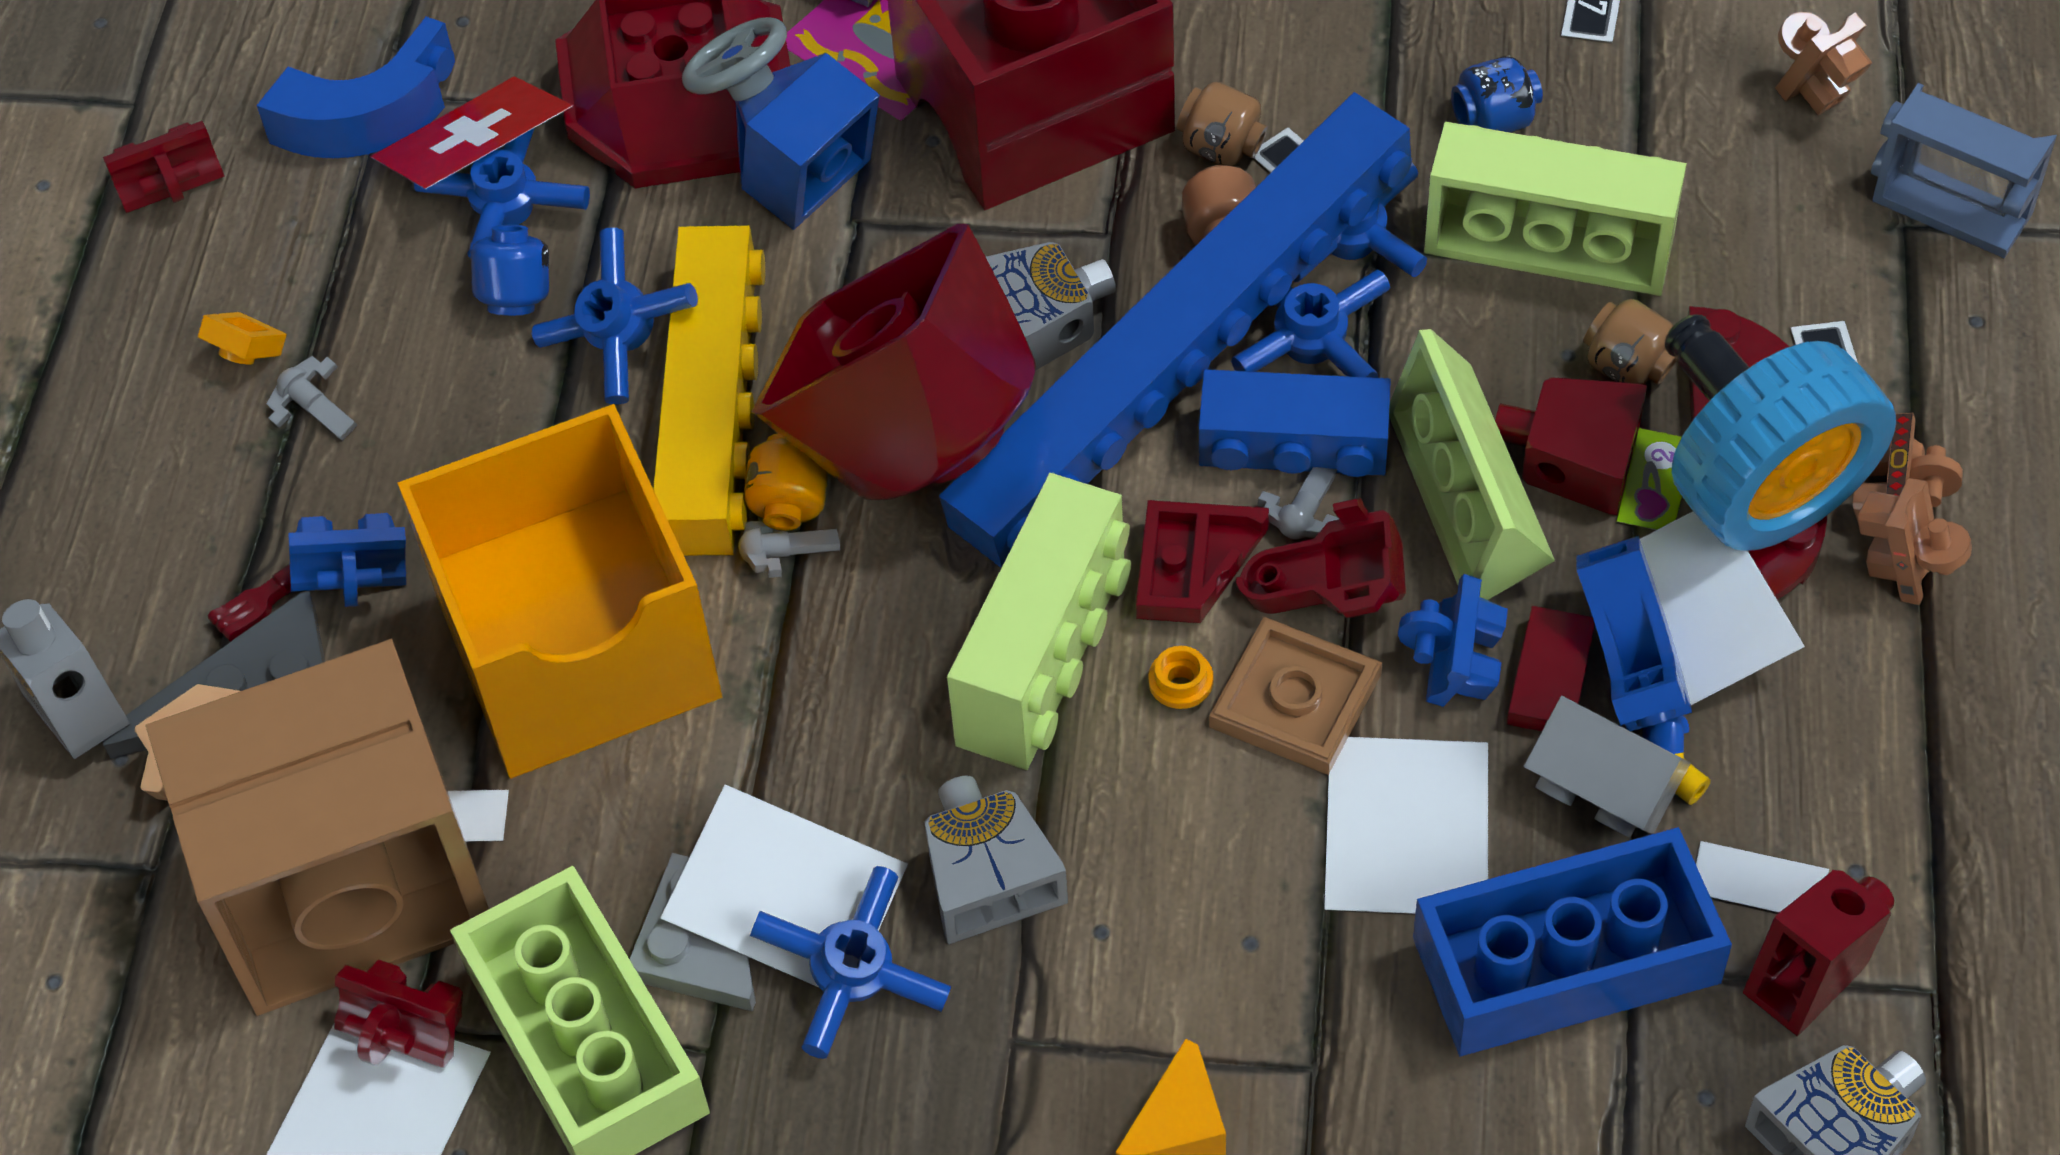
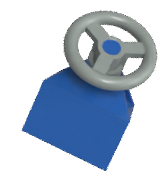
(796, 126)

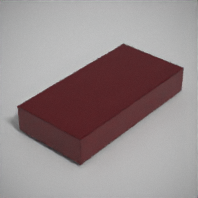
(1550, 665)

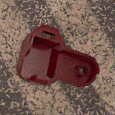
(1347, 566)

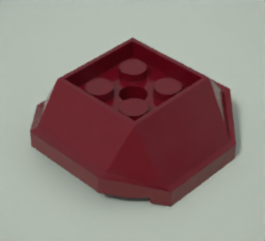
(628, 91)

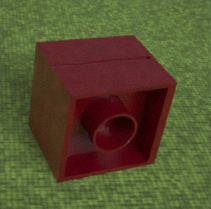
(1037, 83)

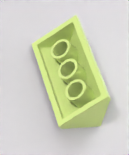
(1465, 469)

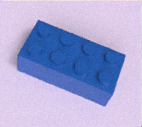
(1570, 941)

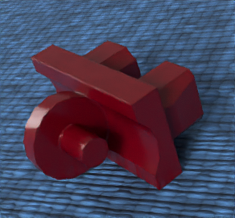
(163, 166)
(395, 1017)

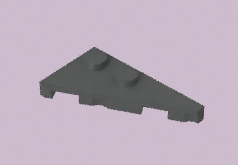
(268, 650)

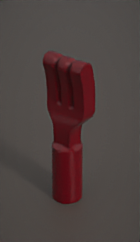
(251, 605)

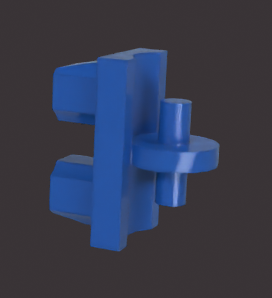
(347, 558)
(1446, 638)

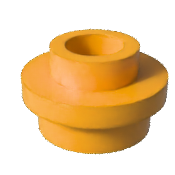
(1176, 663)

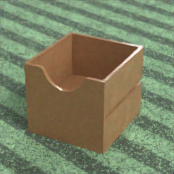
(317, 825)

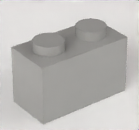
(1605, 766)

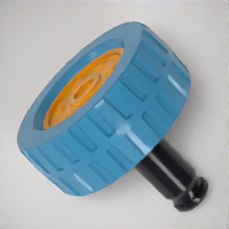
(1776, 437)

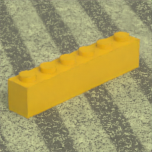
(706, 389)

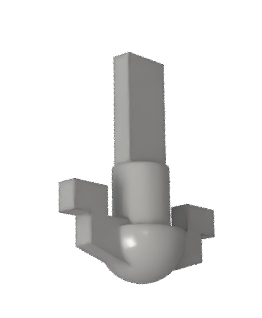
(296, 386)
(1297, 518)
(763, 547)

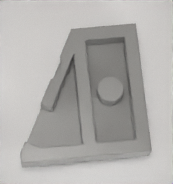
(686, 961)

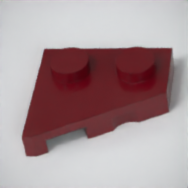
(1193, 556)

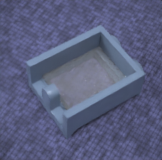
(1959, 171)

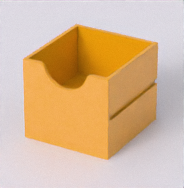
(563, 589)

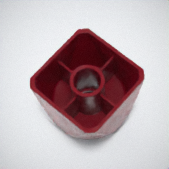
(903, 371)

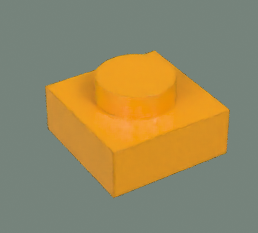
(241, 337)

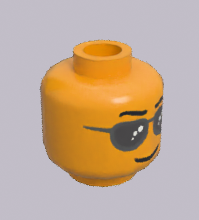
(784, 484)

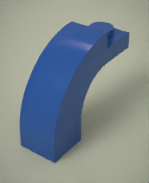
(365, 112)
(1633, 635)

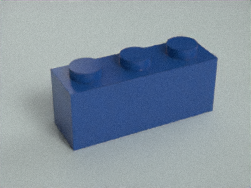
(1294, 422)

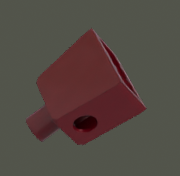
(1578, 438)
(1836, 924)

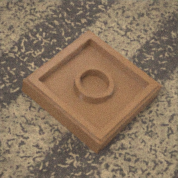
(1295, 695)

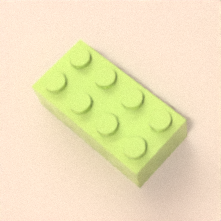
(1553, 208)
(1039, 622)
(580, 1020)

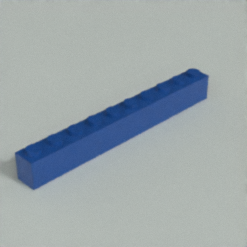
(1183, 322)

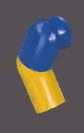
(1671, 738)

